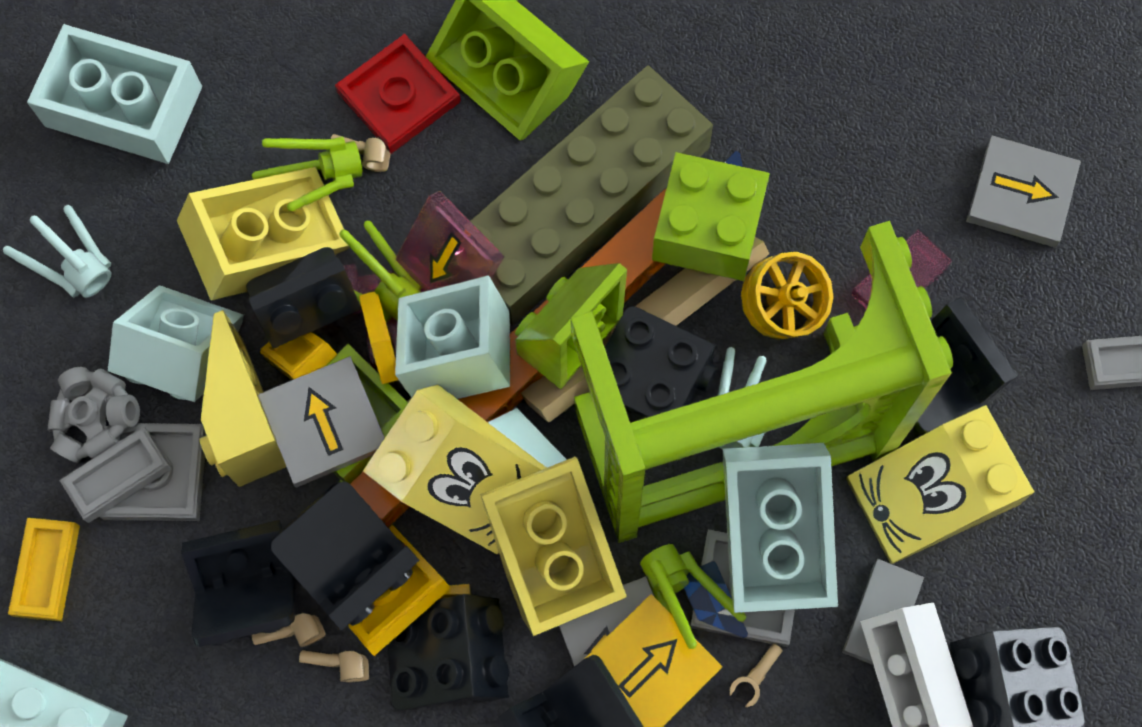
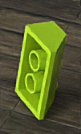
(506, 61)

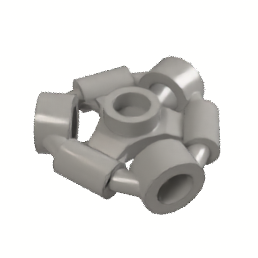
(94, 398)

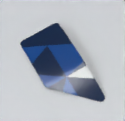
(707, 607)

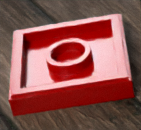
(398, 93)

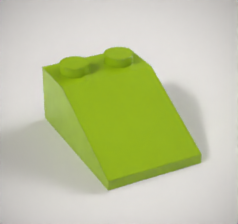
(546, 337)

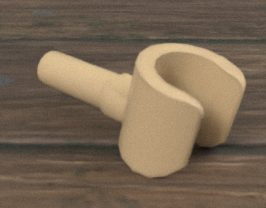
(374, 153)
(305, 627)
(353, 666)
(758, 673)

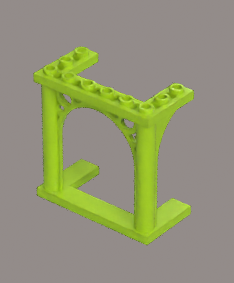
(857, 399)

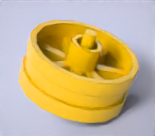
(787, 295)

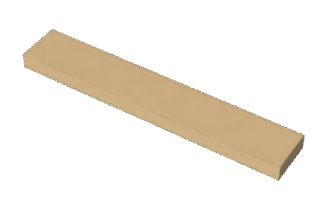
(670, 302)

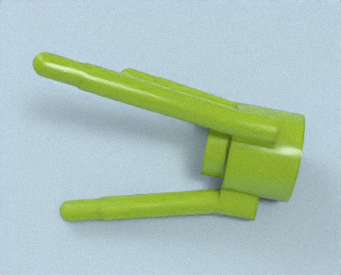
(338, 162)
(392, 285)
(667, 576)

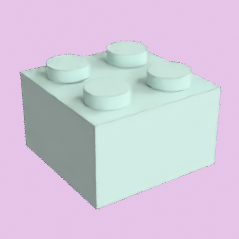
(454, 339)

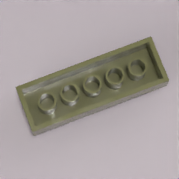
(589, 187)

